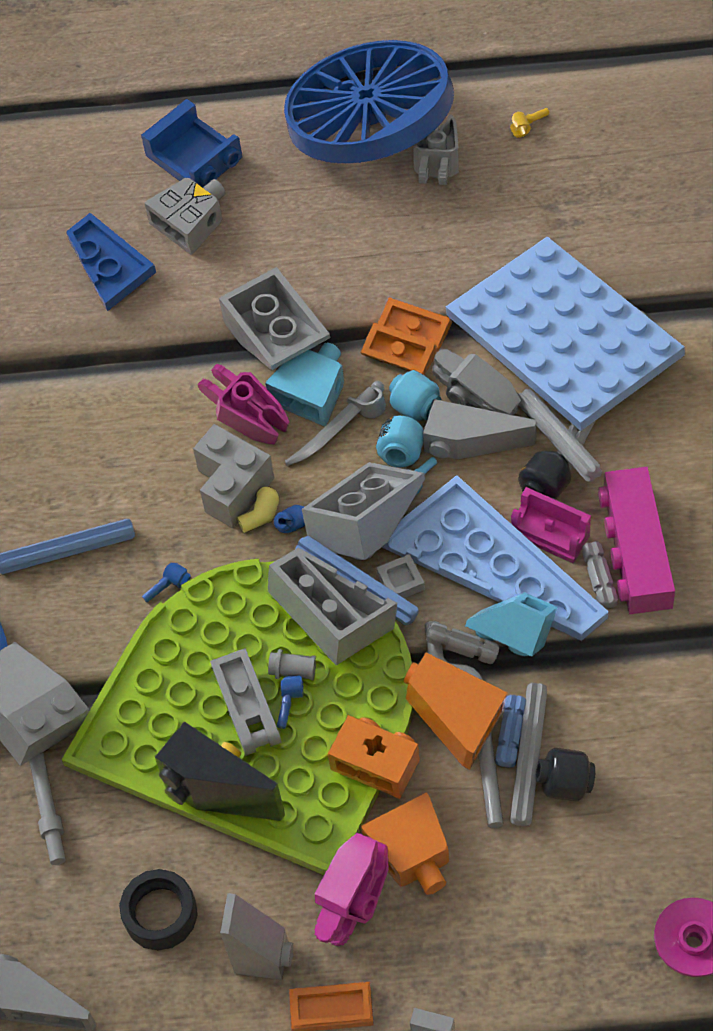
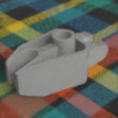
(438, 153)
(474, 383)

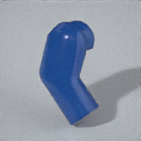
(289, 519)

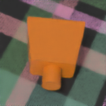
(413, 843)

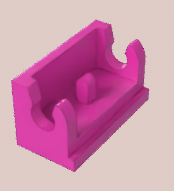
(552, 525)

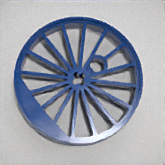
(368, 104)

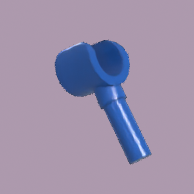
(174, 574)
(290, 688)

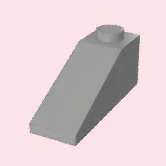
(470, 431)
(254, 940)
(33, 1000)

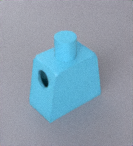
(309, 384)

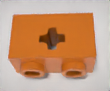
(383, 770)

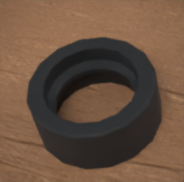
(149, 882)

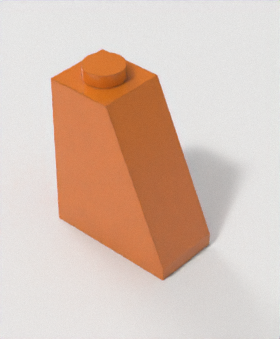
(454, 705)

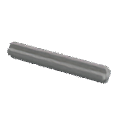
(559, 436)
(528, 754)

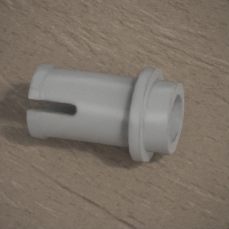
(291, 665)

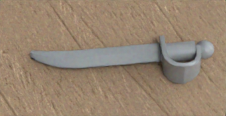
(368, 404)

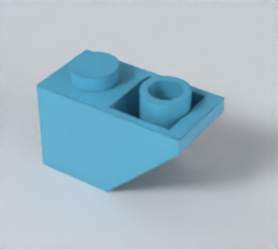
(516, 622)

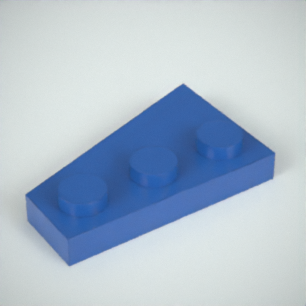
(108, 260)

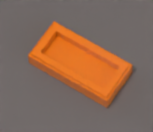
(331, 1007)

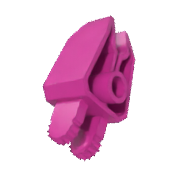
(245, 405)
(350, 888)

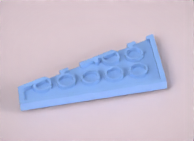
(481, 550)

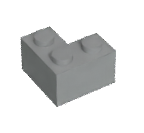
(234, 474)

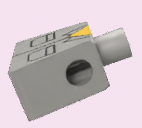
(186, 212)

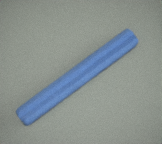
(66, 546)
(406, 611)

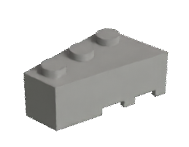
(329, 607)

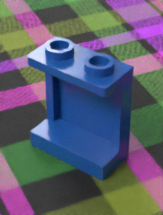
(189, 146)

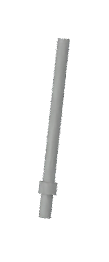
(50, 823)

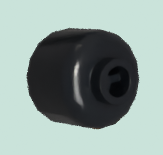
(546, 474)
(566, 774)

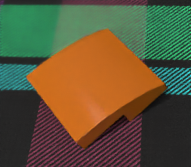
(406, 336)

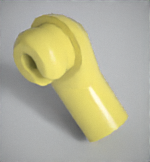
(263, 512)

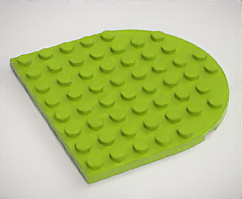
(170, 681)

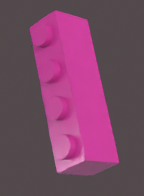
(637, 541)

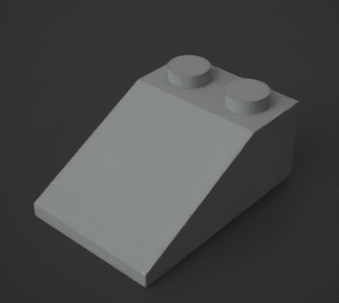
(271, 319)
(362, 509)
(35, 705)

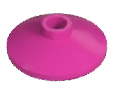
(675, 925)

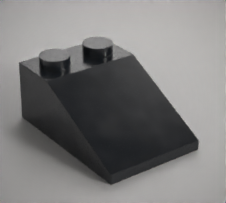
(214, 778)

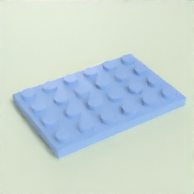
(565, 332)

